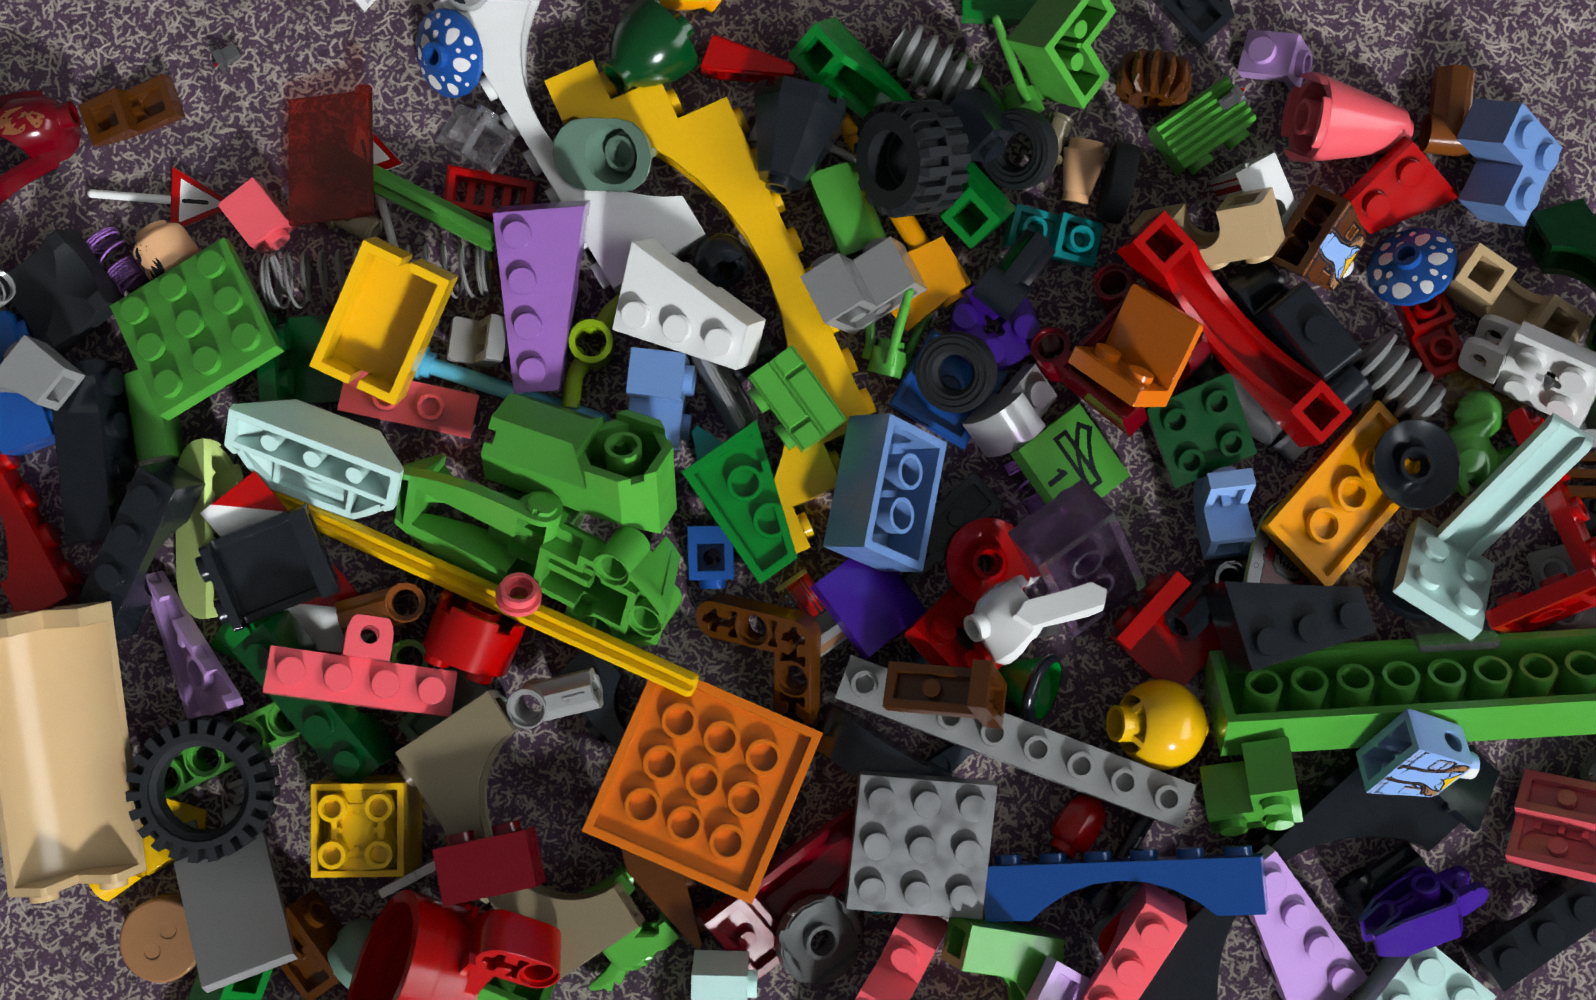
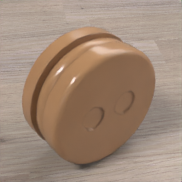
(157, 940)

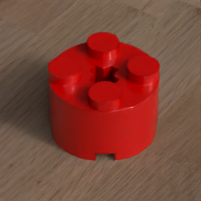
(471, 638)

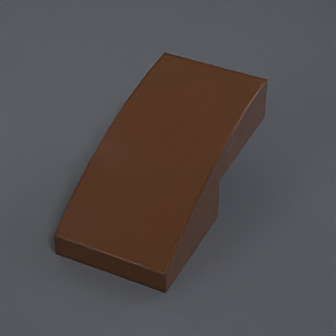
(132, 112)

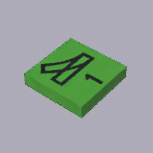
(1067, 453)

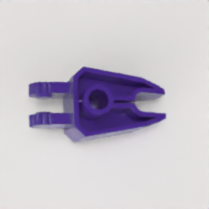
(1420, 910)

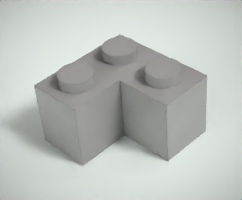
(862, 289)

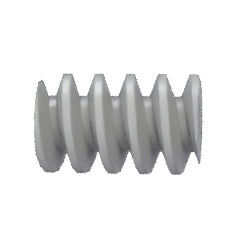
(931, 65)
(1400, 378)

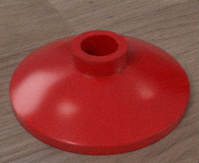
(985, 538)

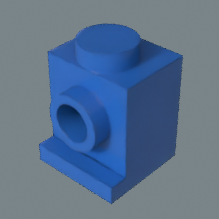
(699, 542)

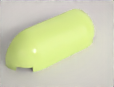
(213, 466)

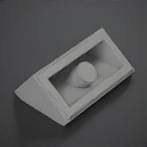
(725, 395)

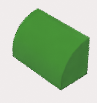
(845, 210)
(153, 436)

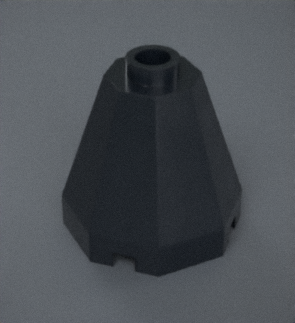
(794, 131)

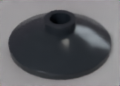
(1434, 462)

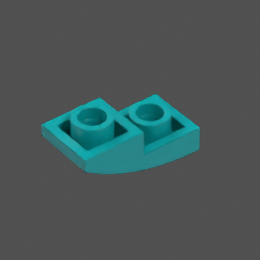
(1071, 236)

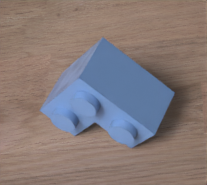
(1511, 163)
(659, 389)

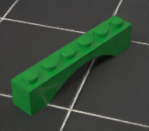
(848, 70)

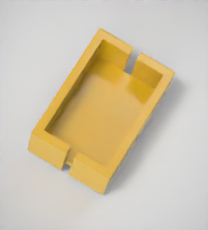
(383, 320)

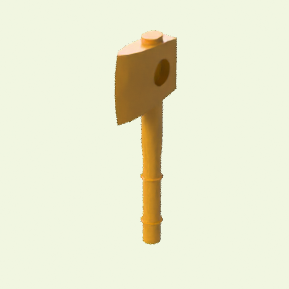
(933, 259)

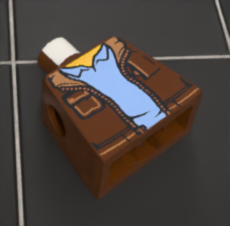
(1321, 239)

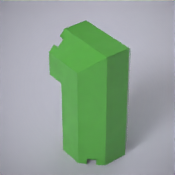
(593, 465)

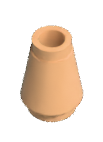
(1081, 168)

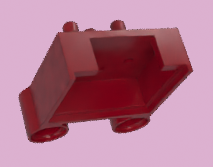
(1058, 369)

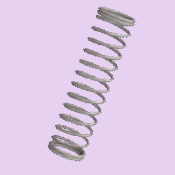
(274, 301)

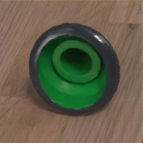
(1033, 685)

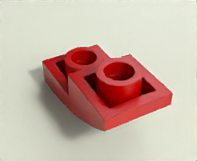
(1432, 335)

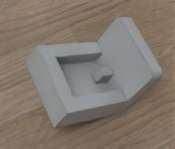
(478, 342)

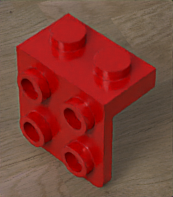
(1151, 643)

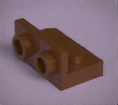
(313, 934)

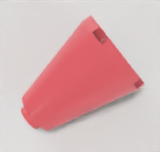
(1339, 121)

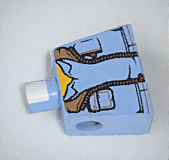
(1416, 756)

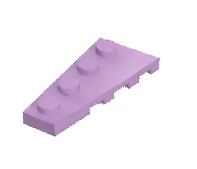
(1299, 941)

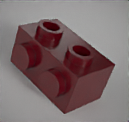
(489, 864)

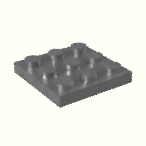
(920, 844)

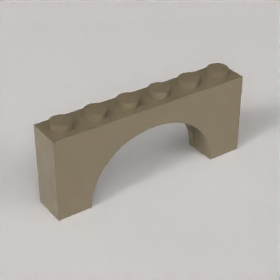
(452, 774)

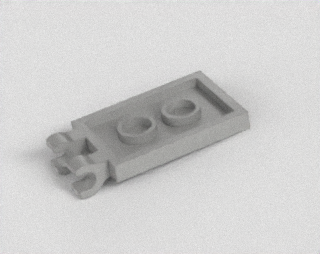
(235, 913)

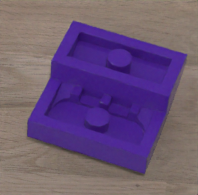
(868, 604)

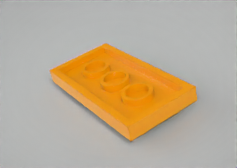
(1336, 502)

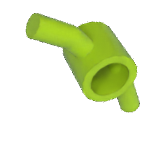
(583, 363)

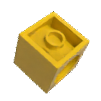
(365, 827)

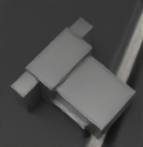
(225, 56)
(1236, 96)

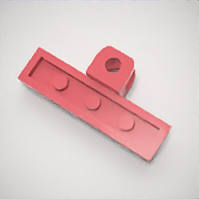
(361, 674)

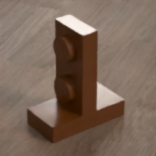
(947, 691)

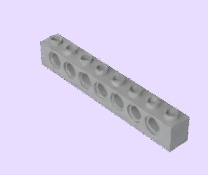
(1034, 751)

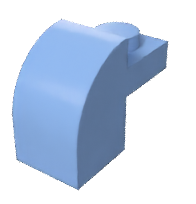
(1223, 512)

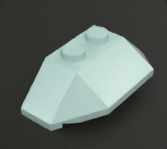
(316, 456)

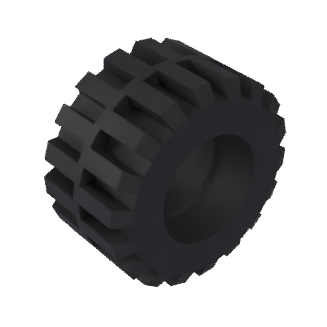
(911, 157)

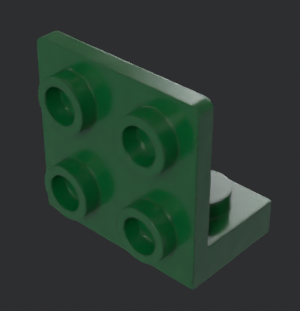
(289, 373)
(1200, 431)

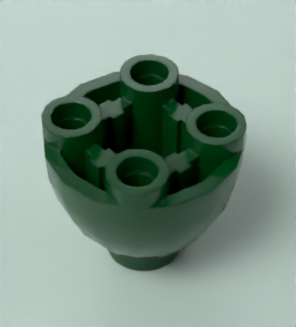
(649, 47)

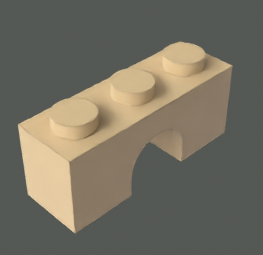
(1247, 226)
(1487, 287)

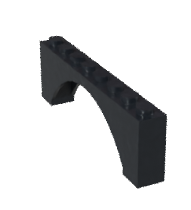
(1331, 813)

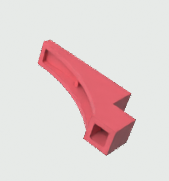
(904, 958)

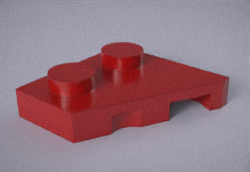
(1398, 188)

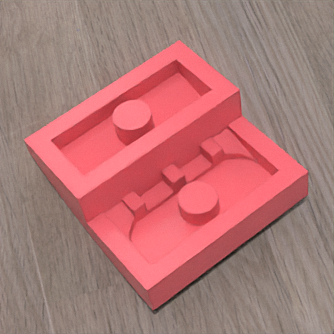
(1555, 826)

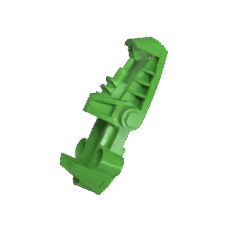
(544, 539)

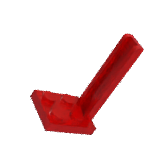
(1559, 594)

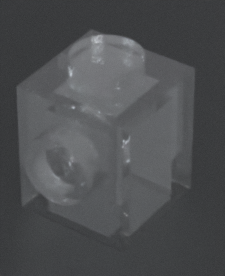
(476, 137)

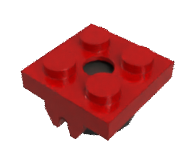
(940, 634)

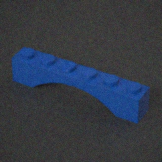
(1221, 882)

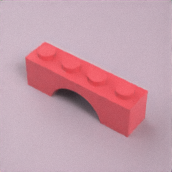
(1140, 946)

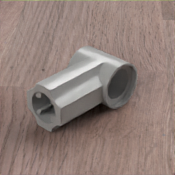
(557, 697)

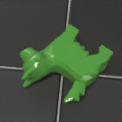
(638, 946)

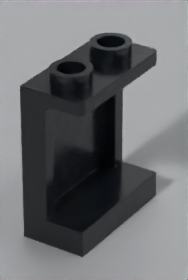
(267, 567)

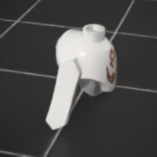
(1010, 620)

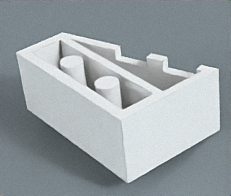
(684, 311)

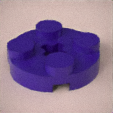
(1018, 331)

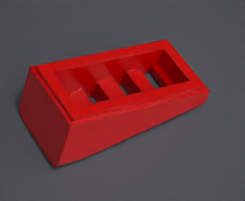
(738, 62)
(472, 177)

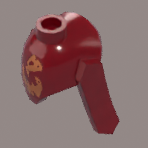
(43, 130)

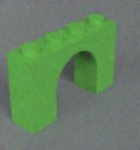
(1001, 950)

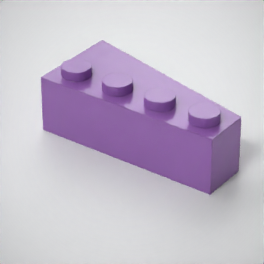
(539, 285)

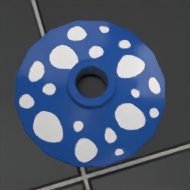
(449, 53)
(1421, 277)

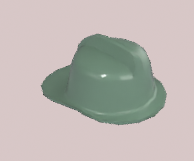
(603, 154)

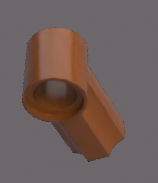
(1448, 109)
(381, 604)

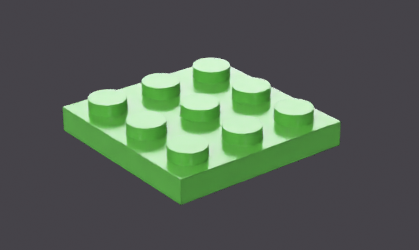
(196, 329)

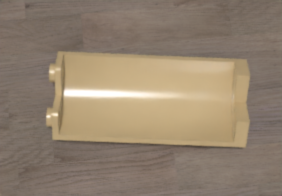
(64, 754)

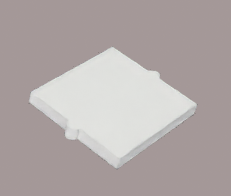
(400, 882)

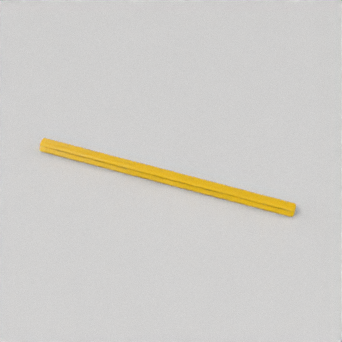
(484, 593)

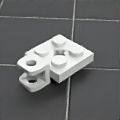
(1522, 363)

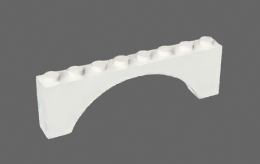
(613, 216)

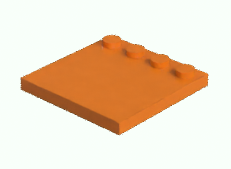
(703, 785)

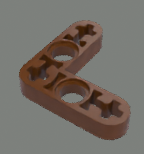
(777, 639)

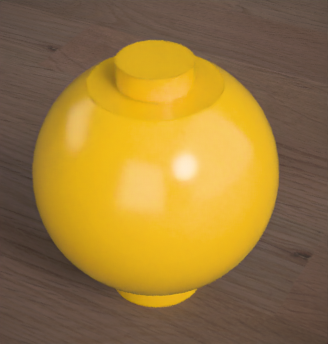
(1159, 724)

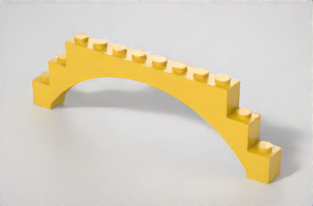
(715, 156)

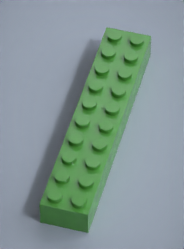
(1354, 689)

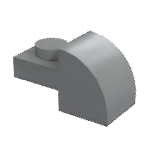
(1013, 415)

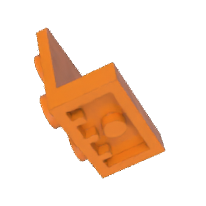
(1142, 350)

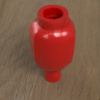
(1077, 825)

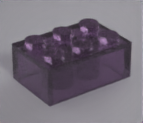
(1078, 543)

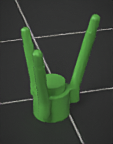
(1022, 92)
(889, 355)

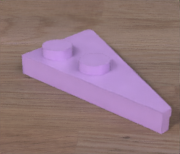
(196, 669)

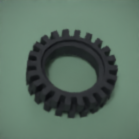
(152, 805)

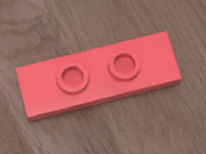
(423, 407)

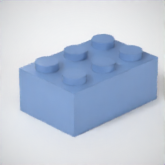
(885, 493)

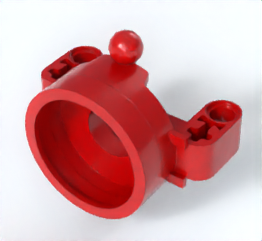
(451, 951)

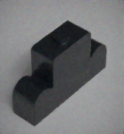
(1300, 327)

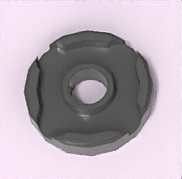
(800, 925)

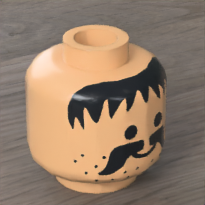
(162, 247)

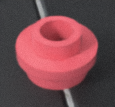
(522, 585)

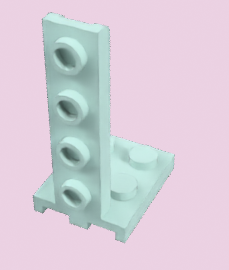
(1445, 565)

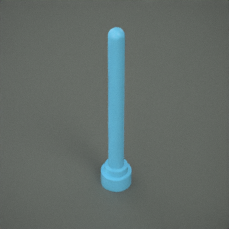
(432, 366)

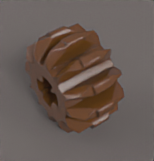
(1153, 80)

